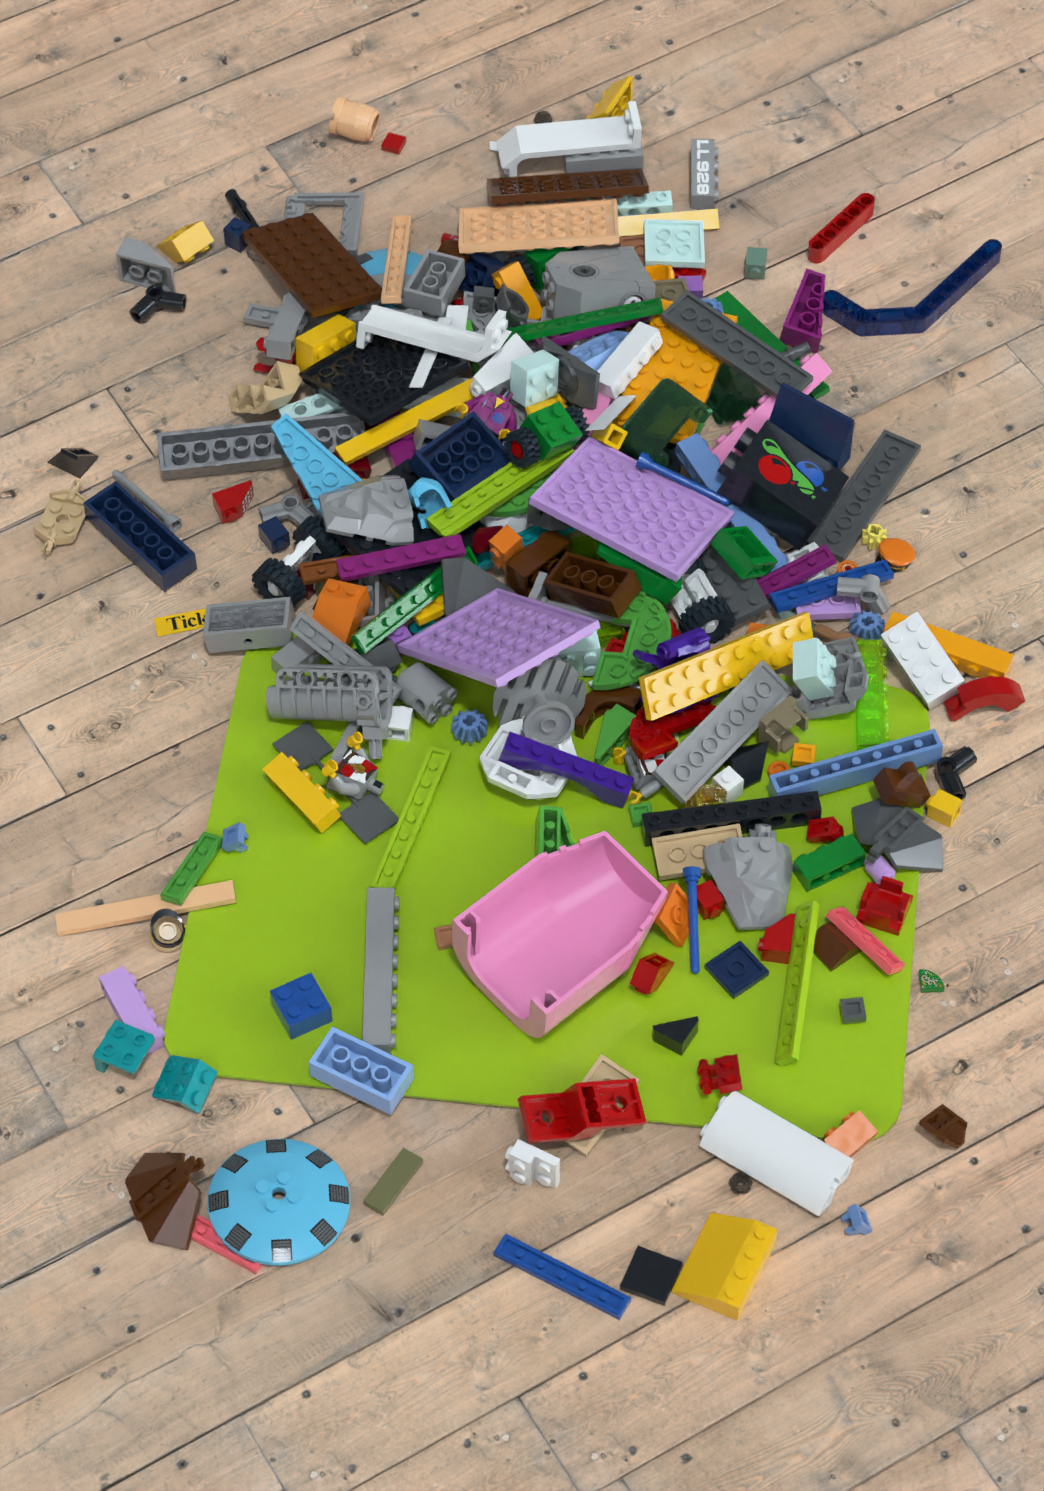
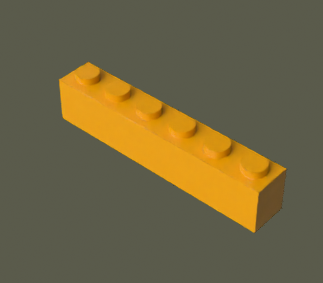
(966, 654)

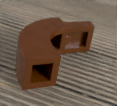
(599, 701)

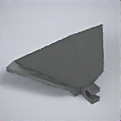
(465, 583)
(899, 835)

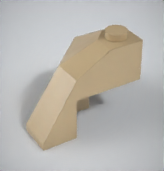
(272, 394)

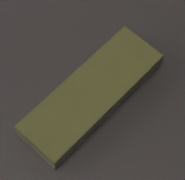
(393, 1181)

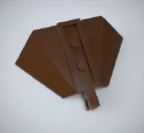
(165, 1197)

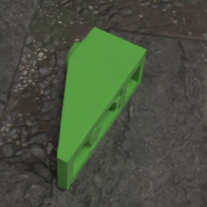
(613, 732)

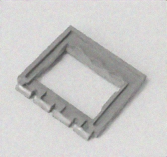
(352, 213)

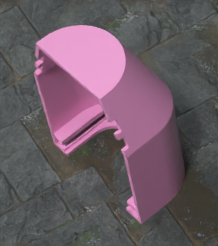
(558, 931)

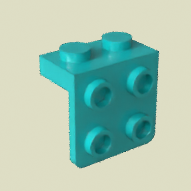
(123, 1048)
(185, 1082)

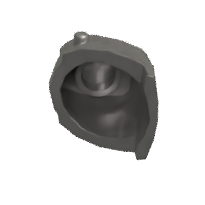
(513, 303)

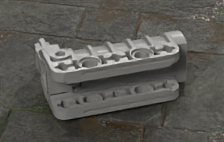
(336, 699)

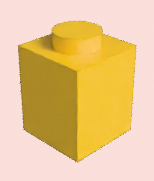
(611, 436)
(944, 808)

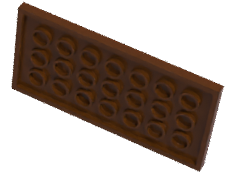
(567, 186)
(312, 265)

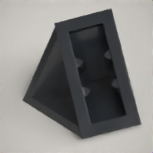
(74, 461)
(748, 762)

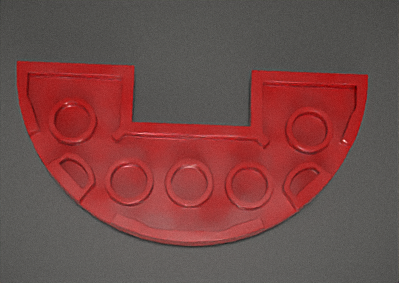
(654, 737)

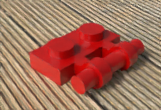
(727, 1072)

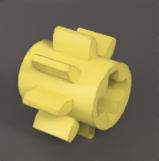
(873, 536)

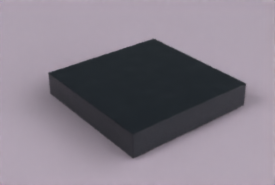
(651, 1275)

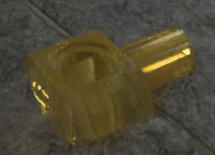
(706, 795)

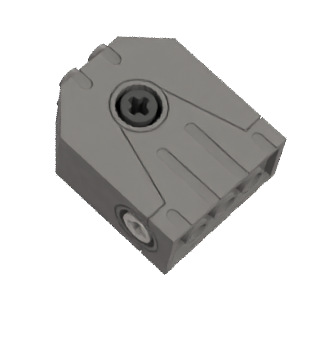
(595, 280)

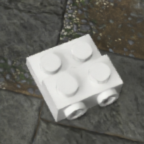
(531, 1163)

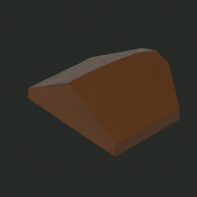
(833, 946)
(945, 1126)

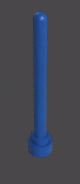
(646, 462)
(692, 875)

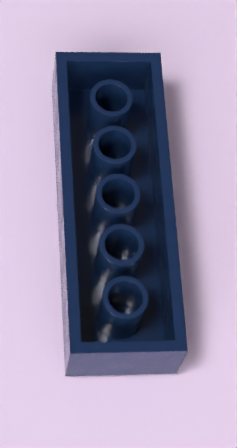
(140, 535)

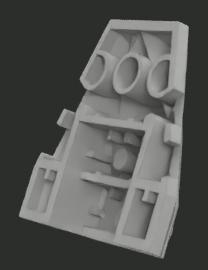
(370, 508)
(850, 682)
(752, 878)

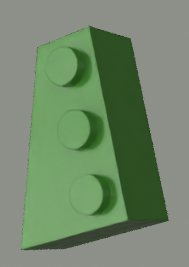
(551, 830)

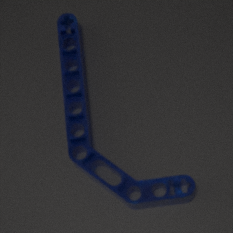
(918, 318)

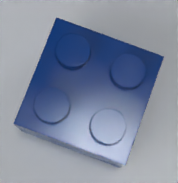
(301, 1006)

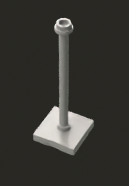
(541, 594)

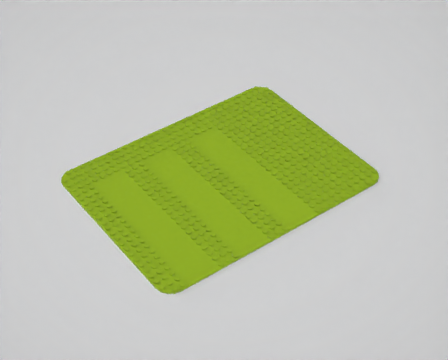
(307, 910)

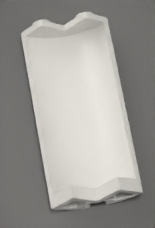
(775, 1152)

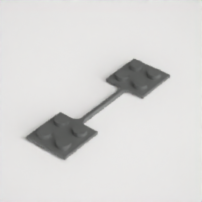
(364, 816)

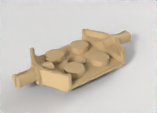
(62, 505)

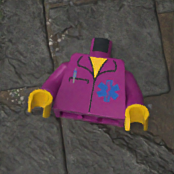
(493, 411)

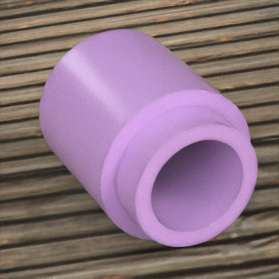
(879, 869)

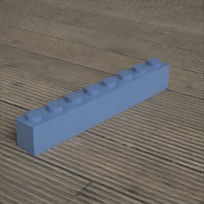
(702, 468)
(857, 766)

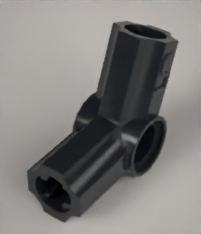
(156, 300)
(949, 769)

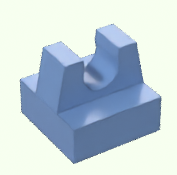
(234, 838)
(859, 1219)

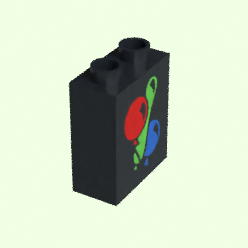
(780, 482)

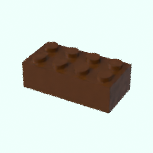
(592, 584)

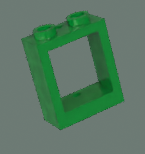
(744, 552)

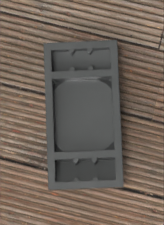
(574, 376)

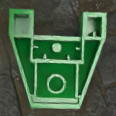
(652, 582)

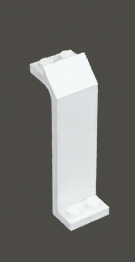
(569, 138)
(433, 334)

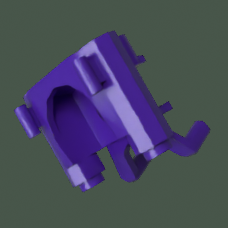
(676, 650)

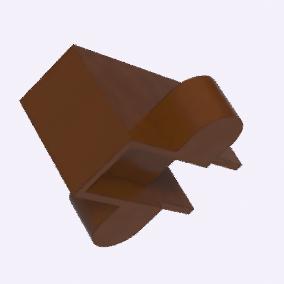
(902, 786)

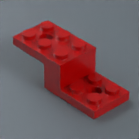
(581, 1110)

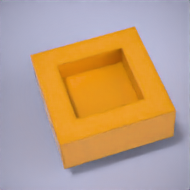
(803, 754)

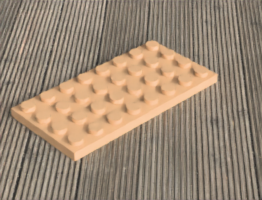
(538, 226)

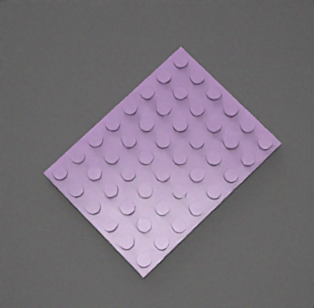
(631, 508)
(498, 637)

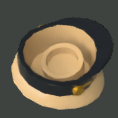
(166, 930)

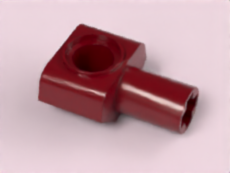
(482, 538)

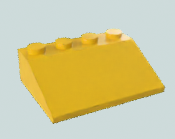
(726, 1263)

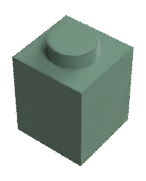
(756, 263)

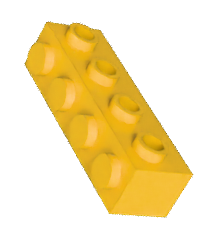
(302, 792)

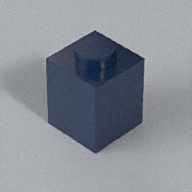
(233, 234)
(274, 535)

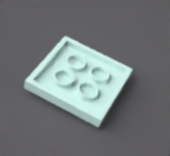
(674, 243)

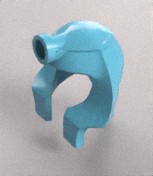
(428, 496)

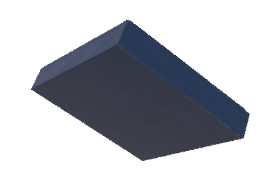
(736, 969)

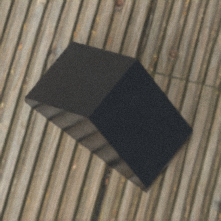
(676, 1034)

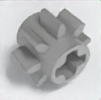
(762, 830)

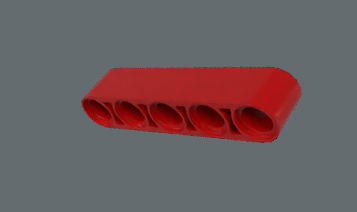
(841, 228)

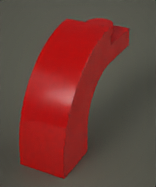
(984, 692)

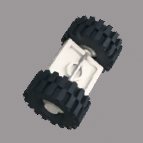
(280, 578)
(700, 606)

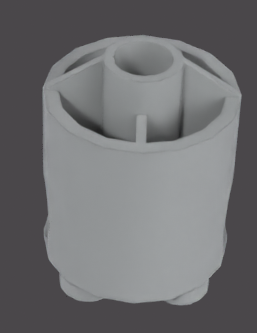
(426, 692)

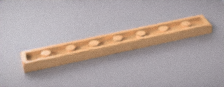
(396, 259)
(142, 909)

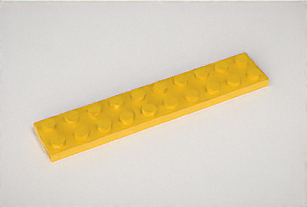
(721, 666)

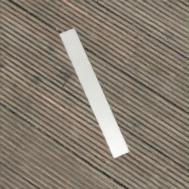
(426, 361)

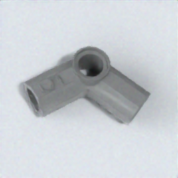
(288, 509)
(867, 589)

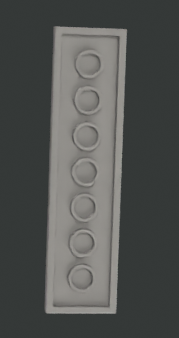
(721, 732)

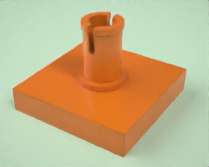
(674, 915)

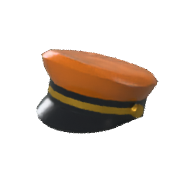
(896, 553)

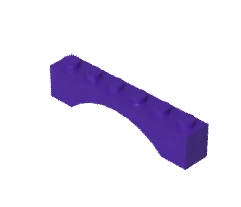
(532, 755)

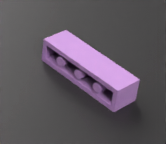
(130, 1004)

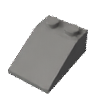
(143, 266)

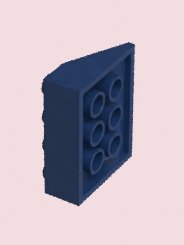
(814, 425)
(461, 456)

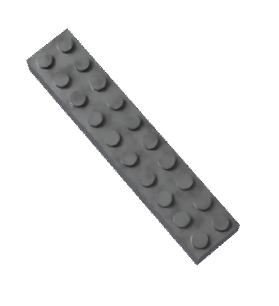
(244, 445)

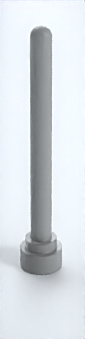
(171, 521)

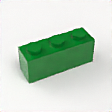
(829, 862)

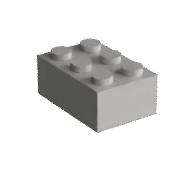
(434, 282)

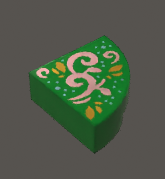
(930, 982)

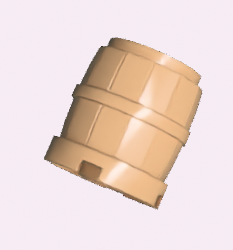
(354, 120)

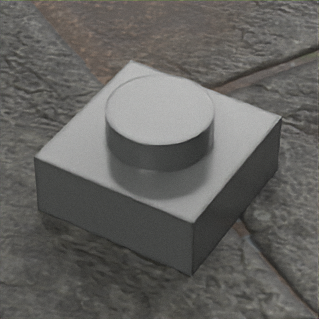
(853, 1010)

